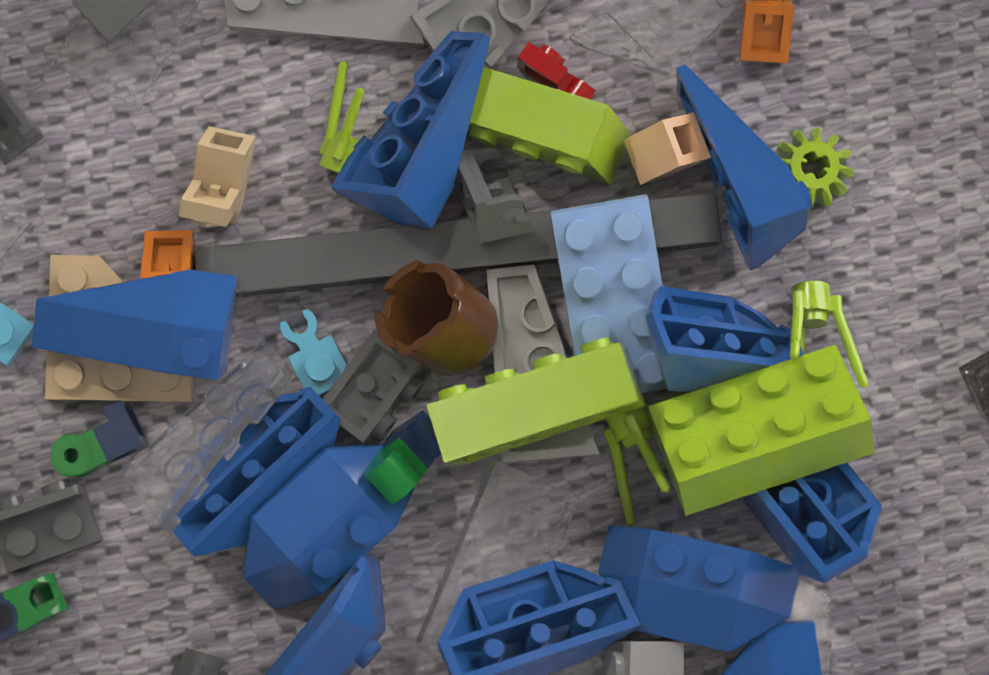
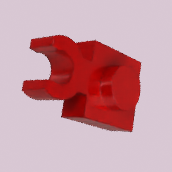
(547, 68)

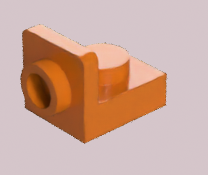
(766, 30)
(167, 252)

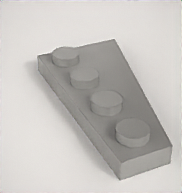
(497, 18)
(328, 19)
(524, 335)

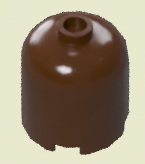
(437, 319)

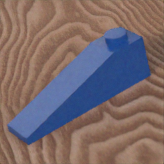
(417, 151)
(760, 192)
(153, 323)

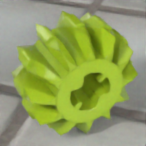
(821, 153)

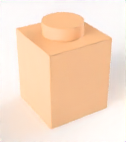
(667, 148)

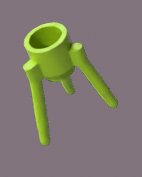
(336, 144)
(810, 310)
(633, 430)

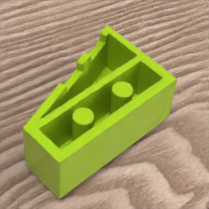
(548, 125)

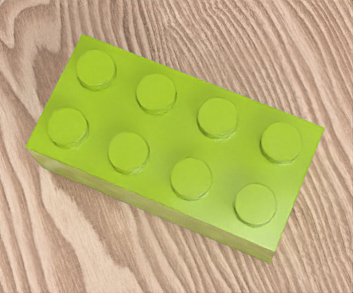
(535, 404)
(762, 429)

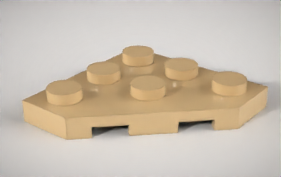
(96, 380)

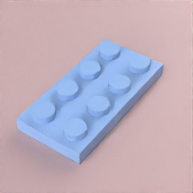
(610, 277)

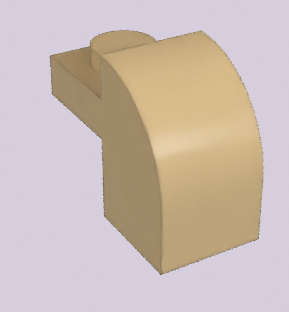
(218, 178)

